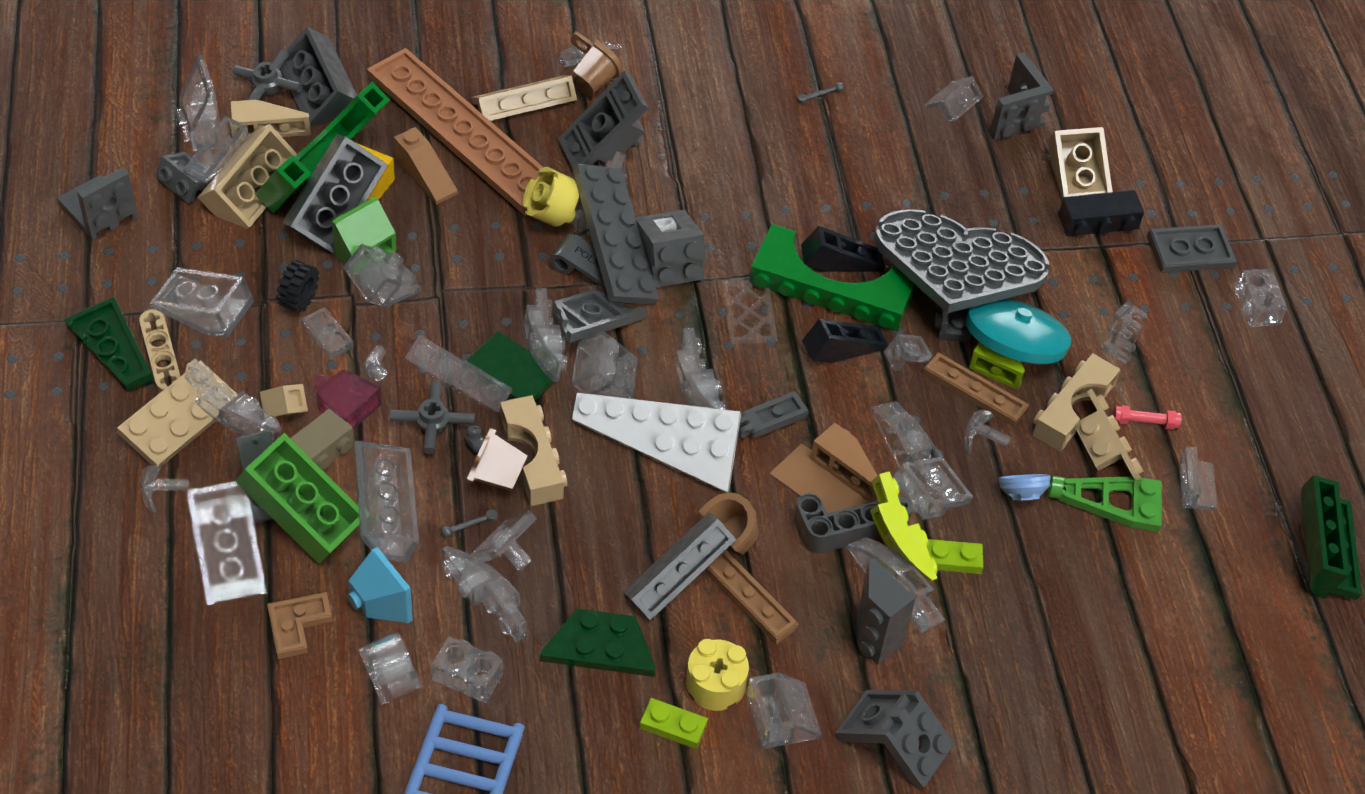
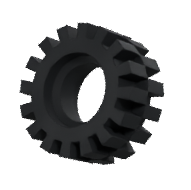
(297, 286)

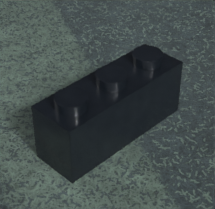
(1101, 213)

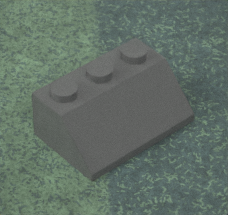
(882, 613)

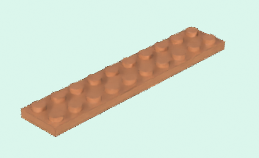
(457, 124)

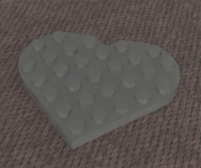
(957, 263)

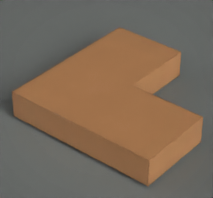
(292, 616)

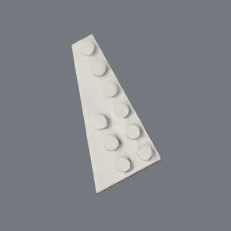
(677, 435)

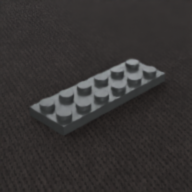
(615, 234)

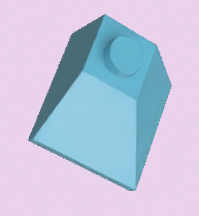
(380, 590)

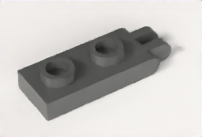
(772, 415)

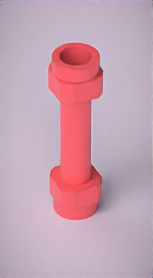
(1170, 420)

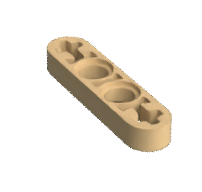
(159, 353)

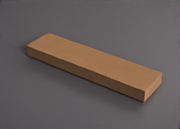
(976, 389)
(751, 597)

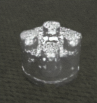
(390, 668)

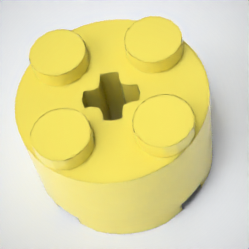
(551, 197)
(717, 674)

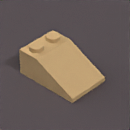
(1080, 161)

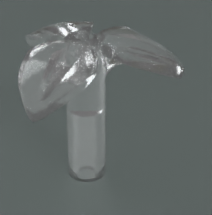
(976, 426)
(149, 484)

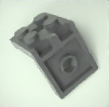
(1026, 103)
(100, 203)
(898, 722)

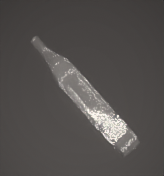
(573, 56)

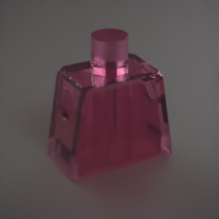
(347, 396)

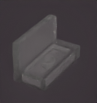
(957, 98)
(1197, 481)

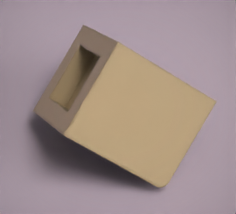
(284, 400)

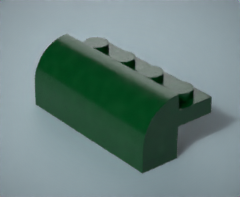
(1330, 540)

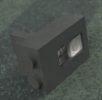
(673, 247)

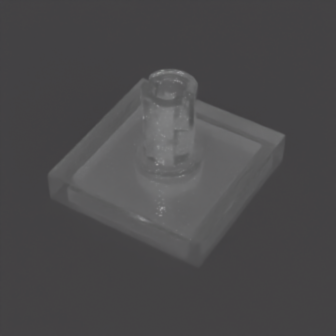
(504, 541)

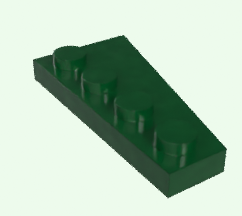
(112, 342)

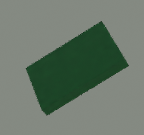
(512, 366)

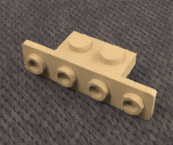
(1102, 440)

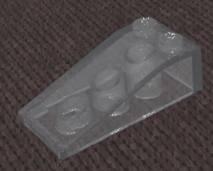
(226, 542)

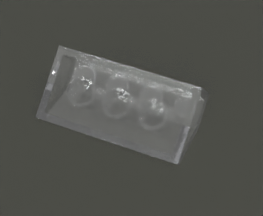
(386, 499)

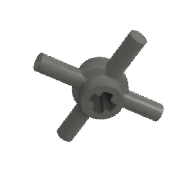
(268, 77)
(432, 417)

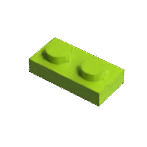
(956, 556)
(673, 723)

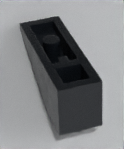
(840, 253)
(840, 340)

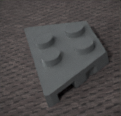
(591, 312)

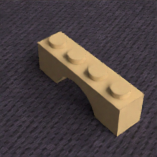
(1059, 421)
(524, 424)

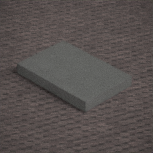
(1191, 248)

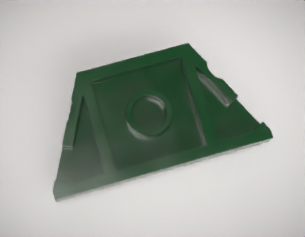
(601, 643)

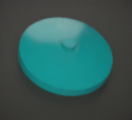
(1019, 331)

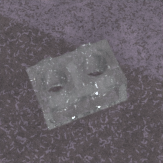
(1260, 297)
(463, 675)

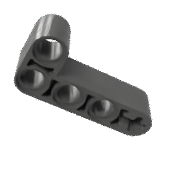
(813, 519)

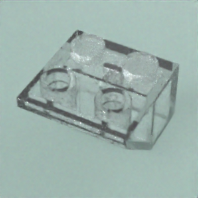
(381, 276)
(604, 367)
(781, 710)

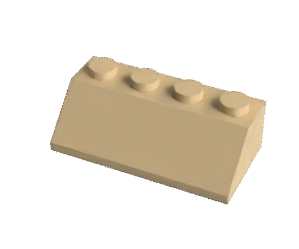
(234, 187)

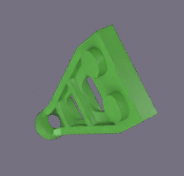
(1145, 499)

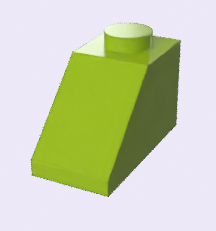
(997, 366)

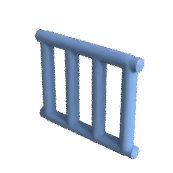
(432, 741)

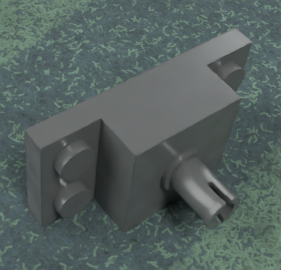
(607, 124)

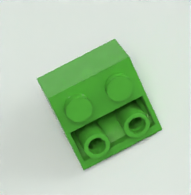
(365, 226)

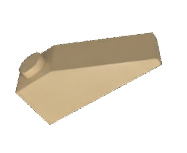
(258, 114)

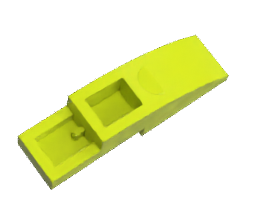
(892, 525)

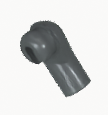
(474, 438)

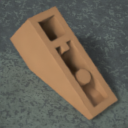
(423, 165)
(845, 459)

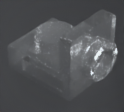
(907, 348)

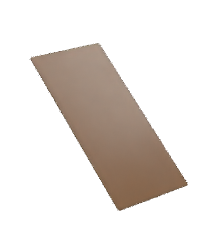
(807, 476)

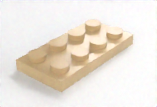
(167, 422)

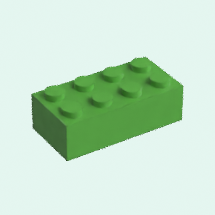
(300, 498)

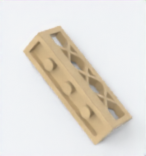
(526, 97)

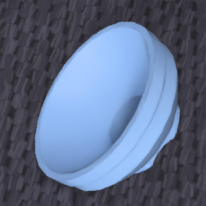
(1025, 486)

